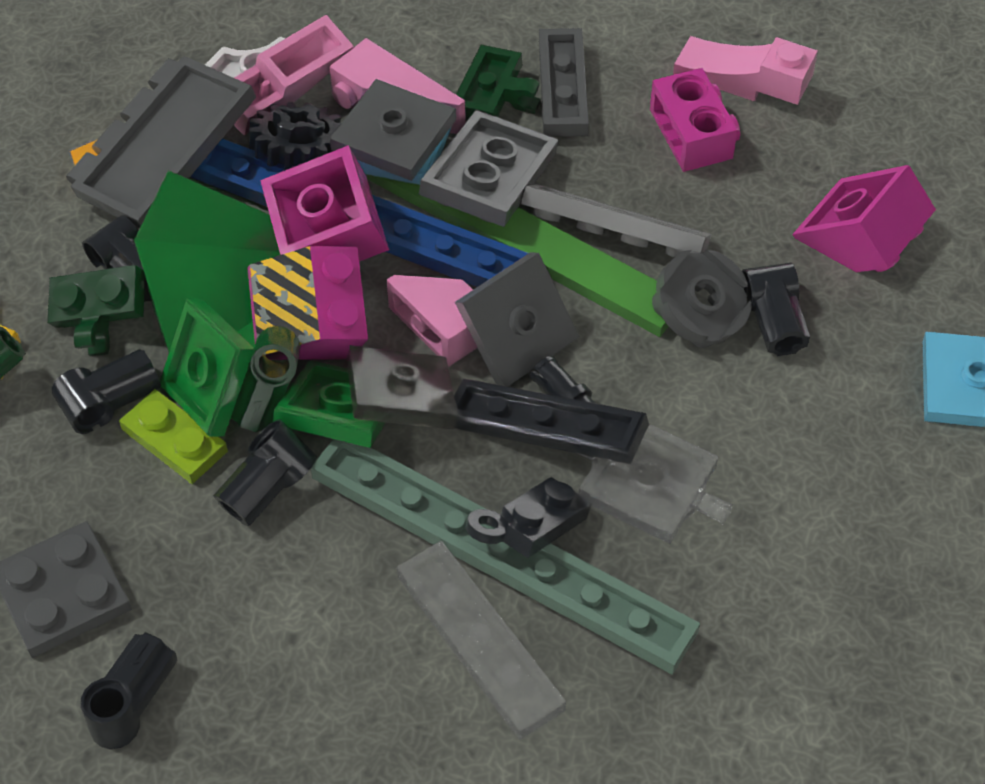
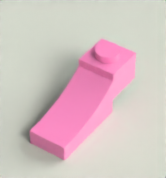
(771, 69)

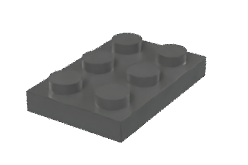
(488, 167)

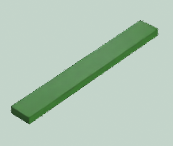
(565, 257)

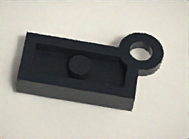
(532, 518)

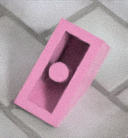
(431, 312)

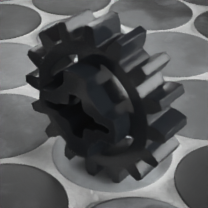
(292, 134)

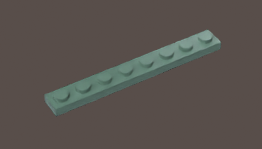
(548, 576)

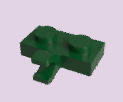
(494, 80)
(93, 301)

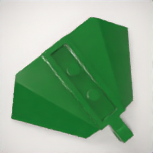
(202, 248)

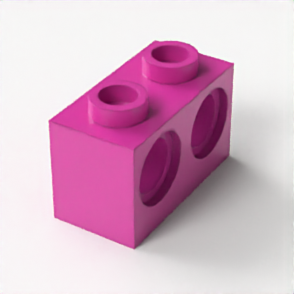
(694, 119)

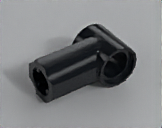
(114, 247)
(775, 301)
(93, 396)
(274, 463)
(128, 688)

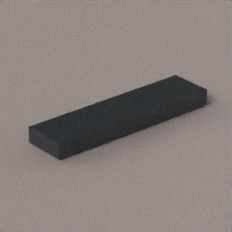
(550, 421)

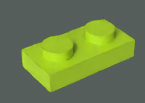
(173, 436)

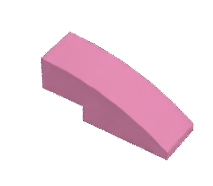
(292, 67)

